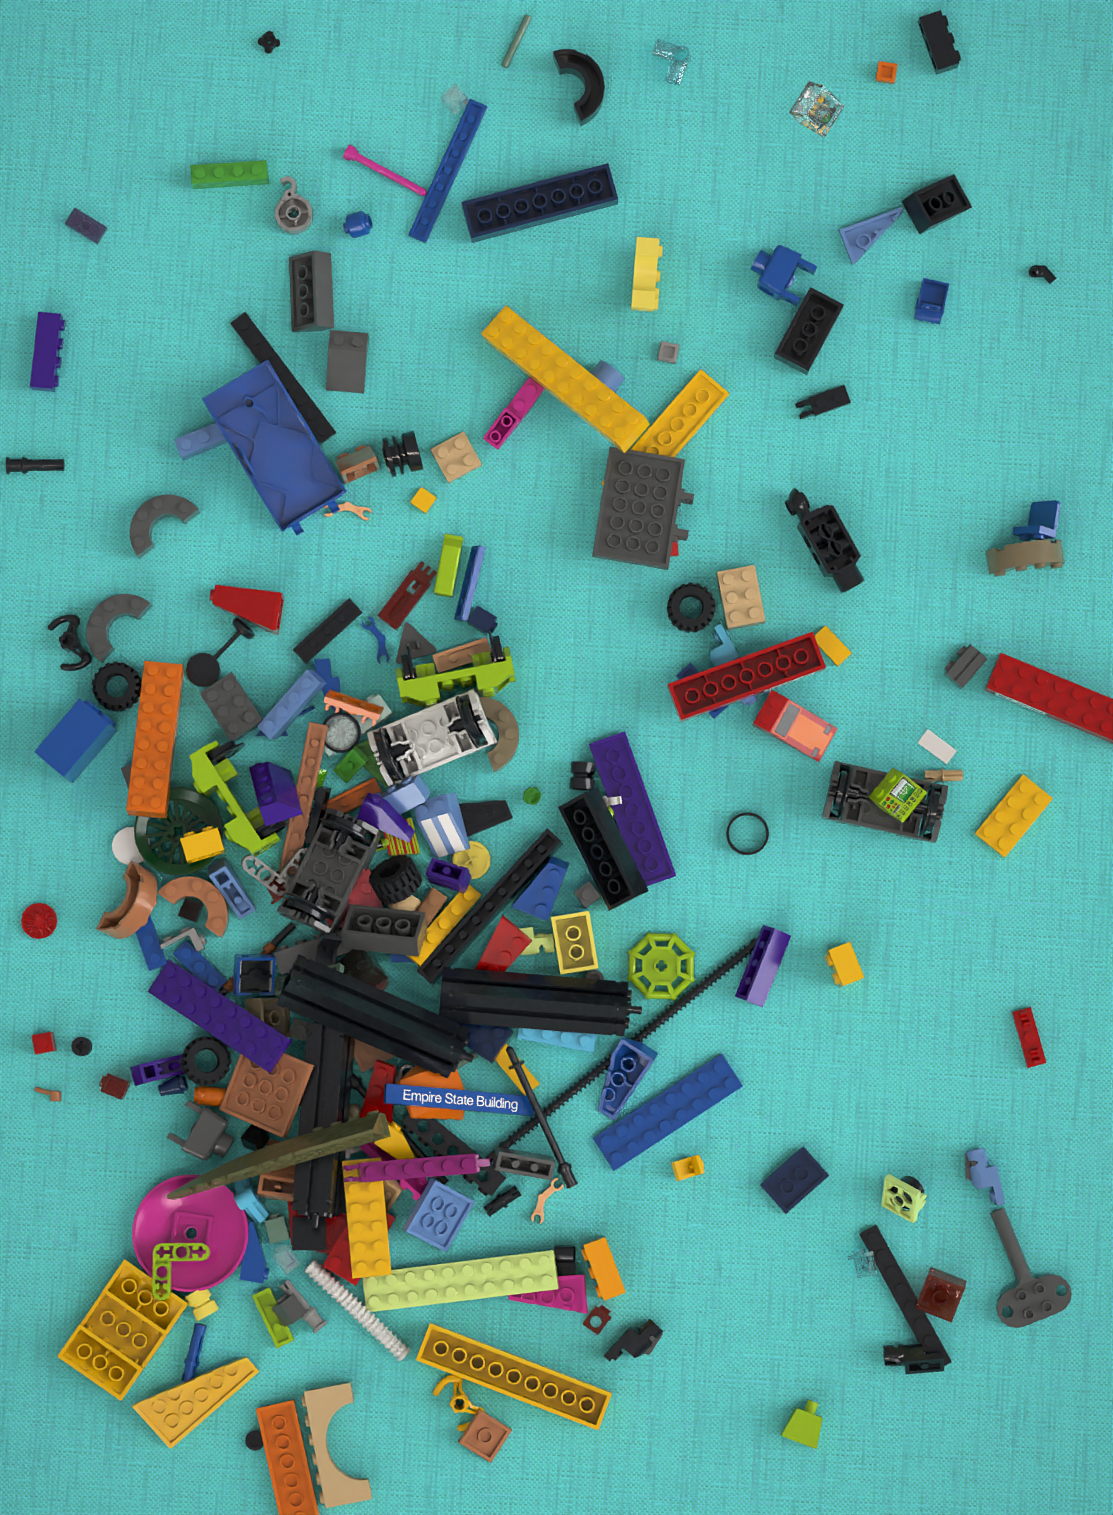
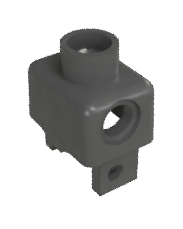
(206, 1135)

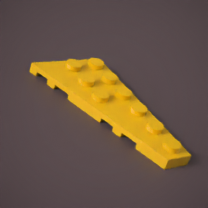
(185, 1406)

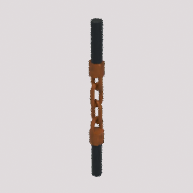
(267, 949)

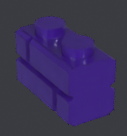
(448, 875)

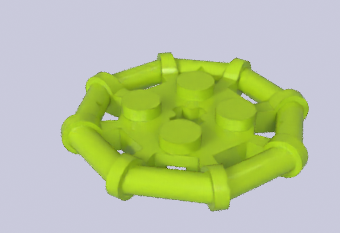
(668, 957)

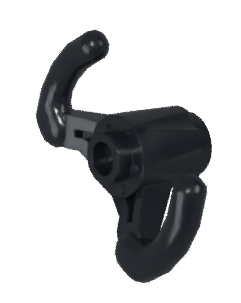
(70, 642)

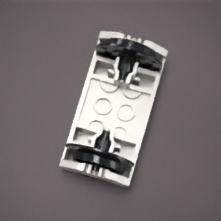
(431, 737)

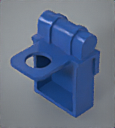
(931, 301)

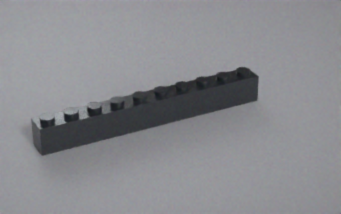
(490, 906)

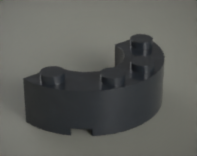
(587, 70)

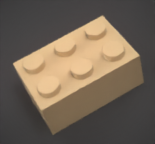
(740, 597)

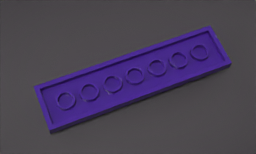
(635, 814)
(219, 1016)

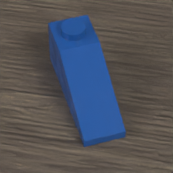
(254, 1260)

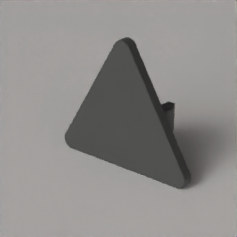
(417, 644)

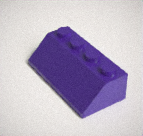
(275, 792)

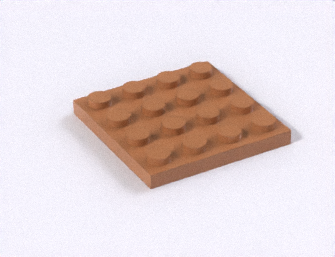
(267, 1097)

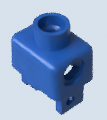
(778, 272)

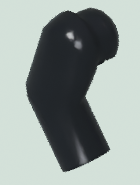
(1042, 271)

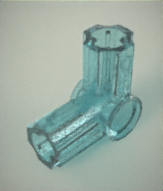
(669, 52)

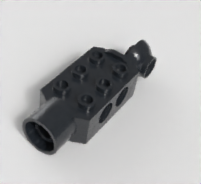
(827, 541)

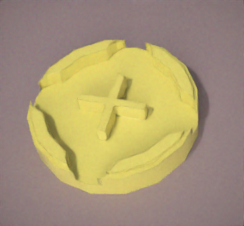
(475, 859)

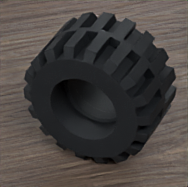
(681, 621)
(105, 674)
(395, 879)
(217, 1048)

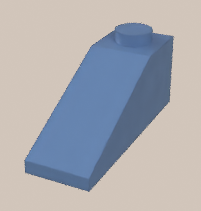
(231, 887)

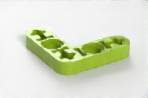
(166, 1262)

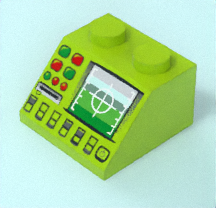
(897, 795)

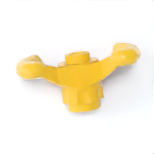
(464, 1408)

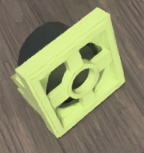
(905, 1194)

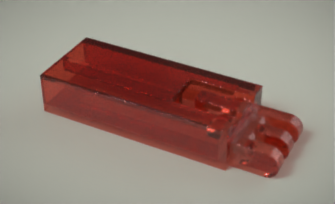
(402, 601)

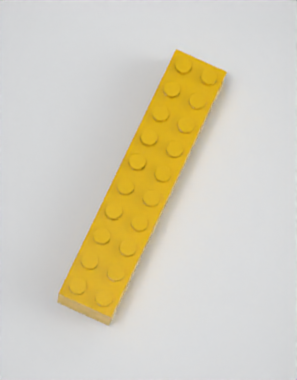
(565, 379)
(514, 1376)

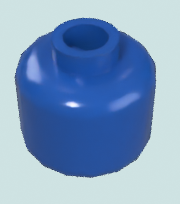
(358, 224)

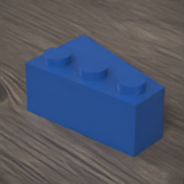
(542, 891)

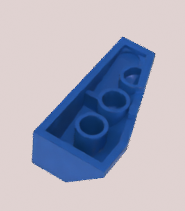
(626, 1070)

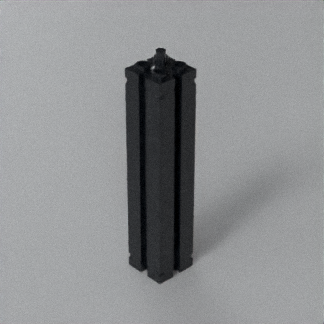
(536, 1001)
(374, 1017)
(324, 1101)

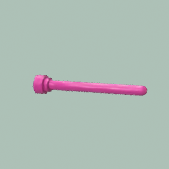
(352, 154)

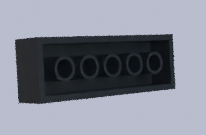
(603, 849)

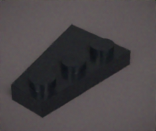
(484, 815)

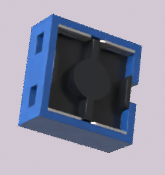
(254, 974)

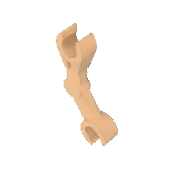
(347, 506)
(542, 1198)

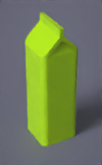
(448, 565)

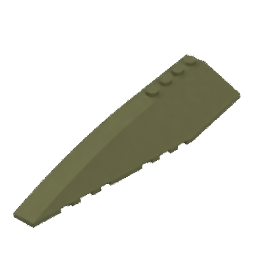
(291, 1152)

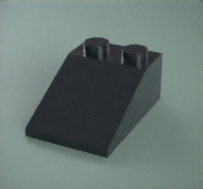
(936, 204)

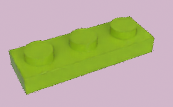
(265, 1301)

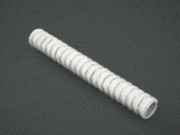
(357, 1310)

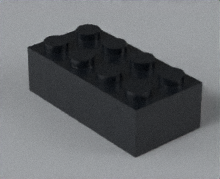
(808, 331)

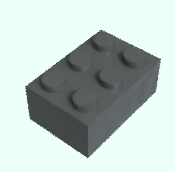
(231, 707)

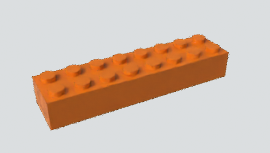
(155, 739)

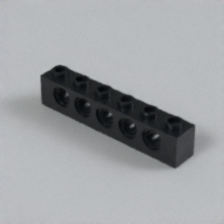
(426, 1138)

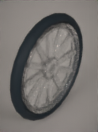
(342, 732)

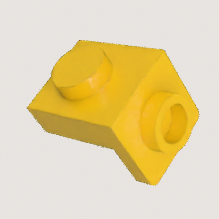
(688, 1167)

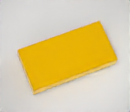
(832, 646)

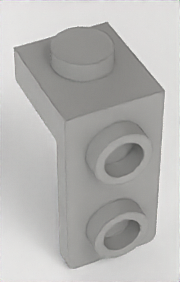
(197, 939)

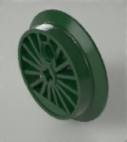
(200, 807)

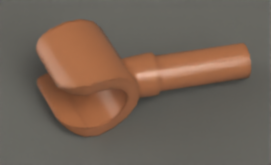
(54, 1095)

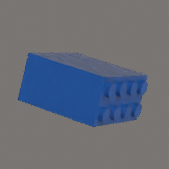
(76, 740)

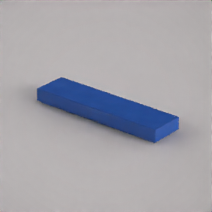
(469, 583)

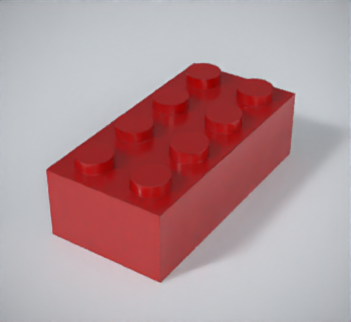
(339, 1258)

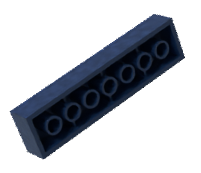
(540, 203)

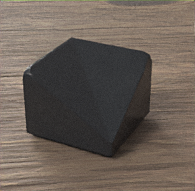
(190, 910)
(254, 1138)

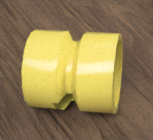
(202, 1304)

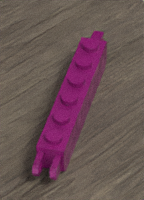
(416, 1168)

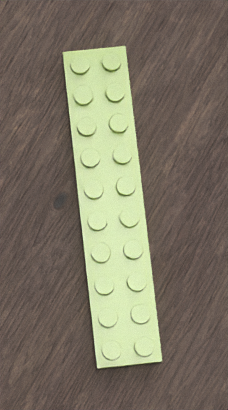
(461, 1281)

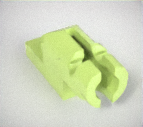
(545, 940)

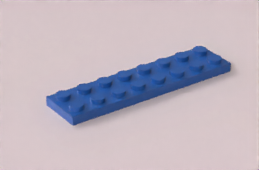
(667, 1112)

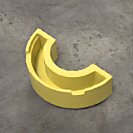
(644, 292)

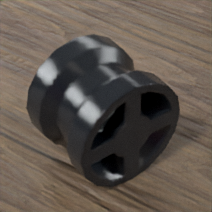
(85, 1046)

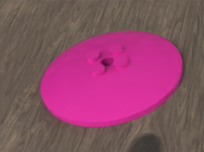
(217, 1223)

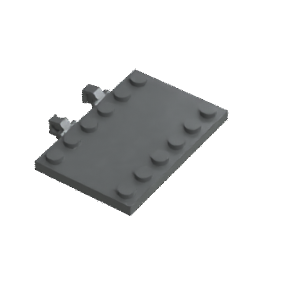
(640, 508)

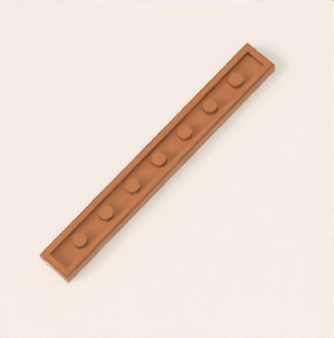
(305, 789)

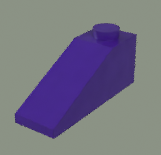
(384, 817)
(157, 1070)

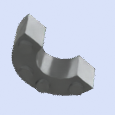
(153, 511)
(106, 614)

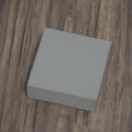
(668, 352)

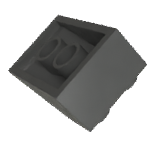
(347, 361)

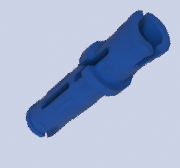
(192, 1359)

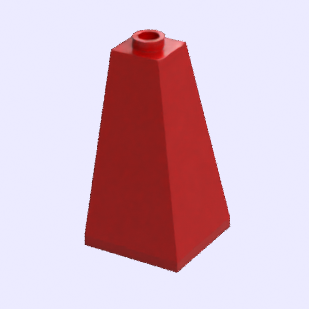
(252, 605)

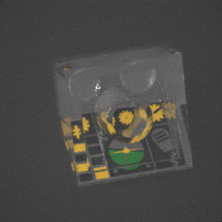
(816, 108)

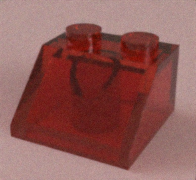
(941, 1294)

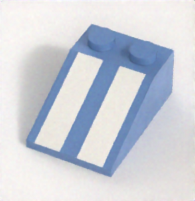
(442, 825)

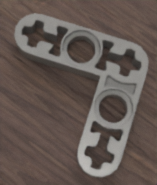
(281, 876)

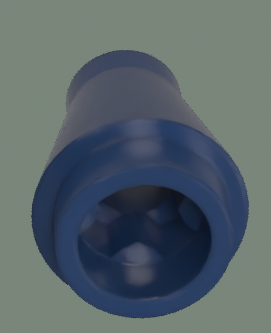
(176, 1085)

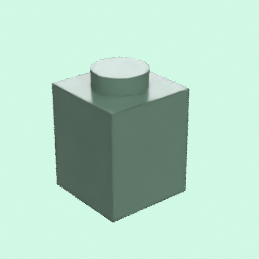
(277, 1228)

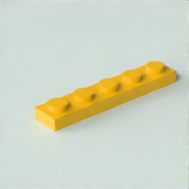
(446, 922)

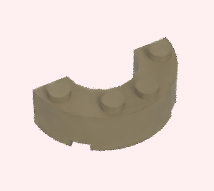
(1023, 555)
(508, 732)

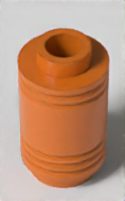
(209, 1095)

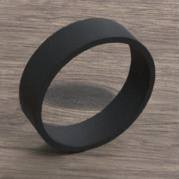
(751, 814)

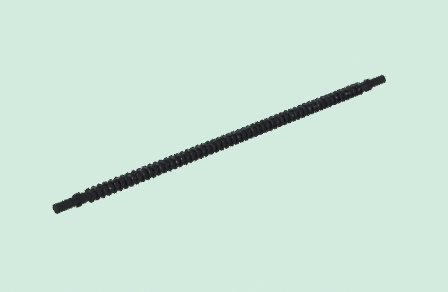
(638, 1037)

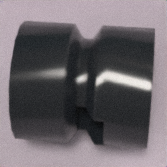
(582, 776)

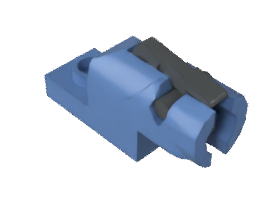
(983, 1176)

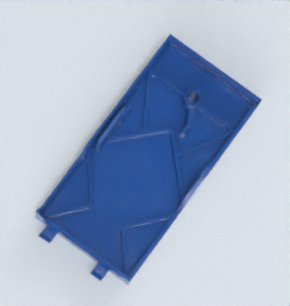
(275, 446)

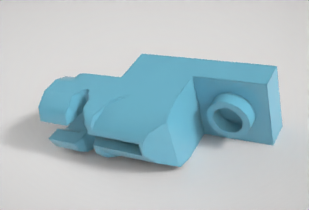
(725, 652)

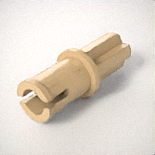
(943, 775)

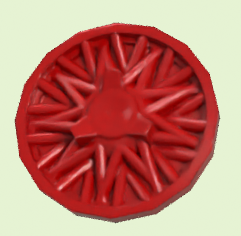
(39, 921)

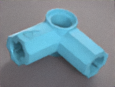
(248, 1200)

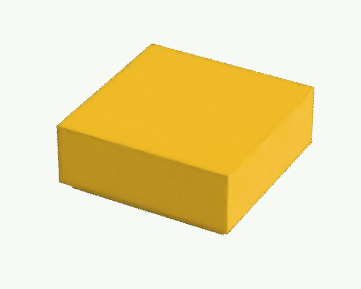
(423, 500)

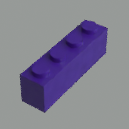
(46, 351)
(763, 966)

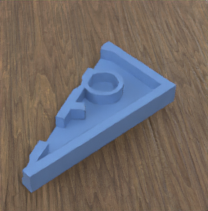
(863, 235)

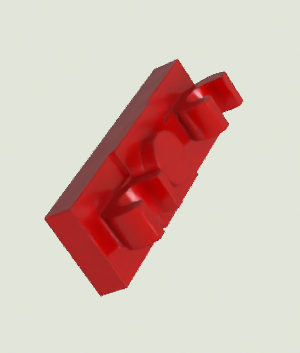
(1029, 1037)

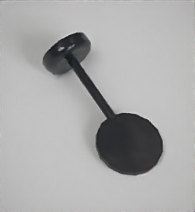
(204, 668)

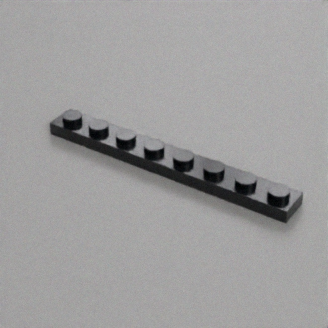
(262, 351)
(902, 1292)

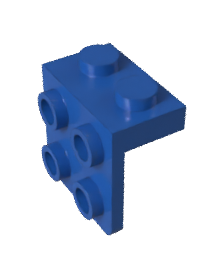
(1041, 523)

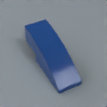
(323, 669)

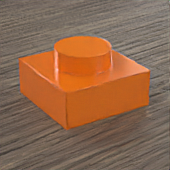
(886, 72)

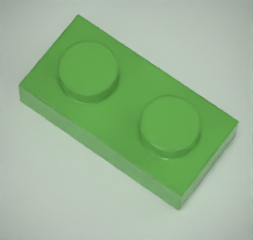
(351, 764)

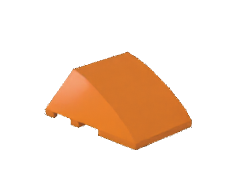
(421, 1077)

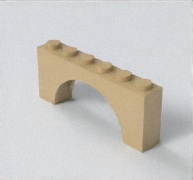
(336, 1485)

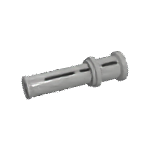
(311, 1316)

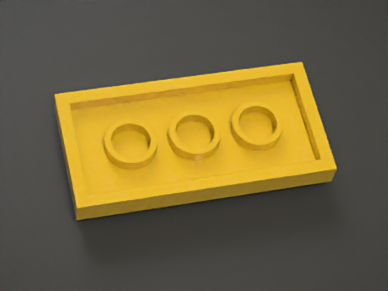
(1013, 816)

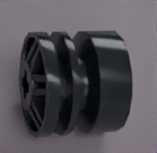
(402, 454)

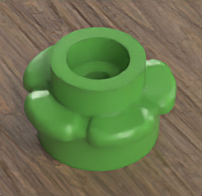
(531, 795)

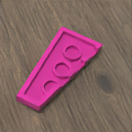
(569, 1296)

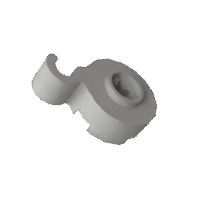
(290, 202)

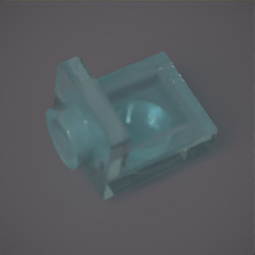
(864, 1263)

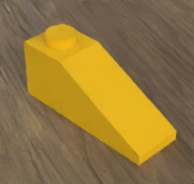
(396, 1144)

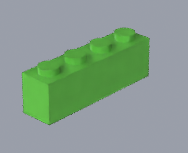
(229, 174)

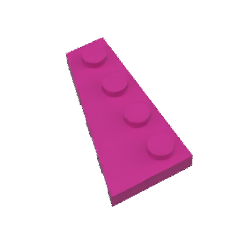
(415, 1185)

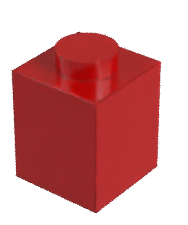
(44, 1043)

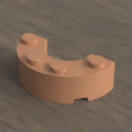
(205, 891)
(135, 907)

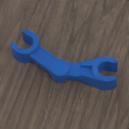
(381, 640)

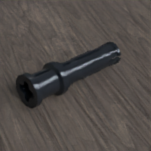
(24, 465)

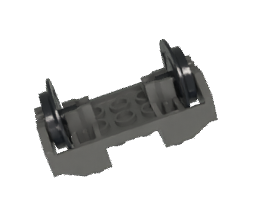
(856, 808)
(330, 871)

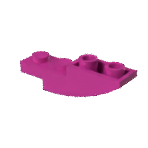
(514, 413)

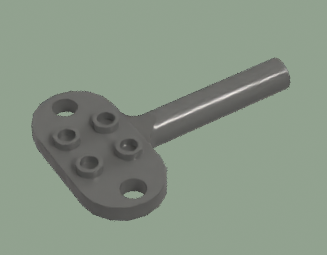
(1031, 1297)

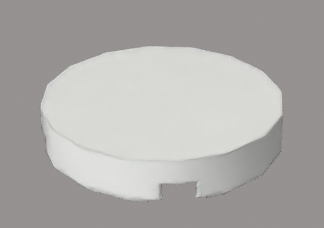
(125, 846)

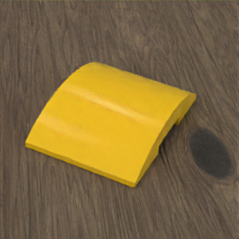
(122, 1331)

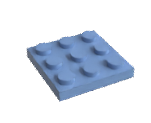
(438, 1215)

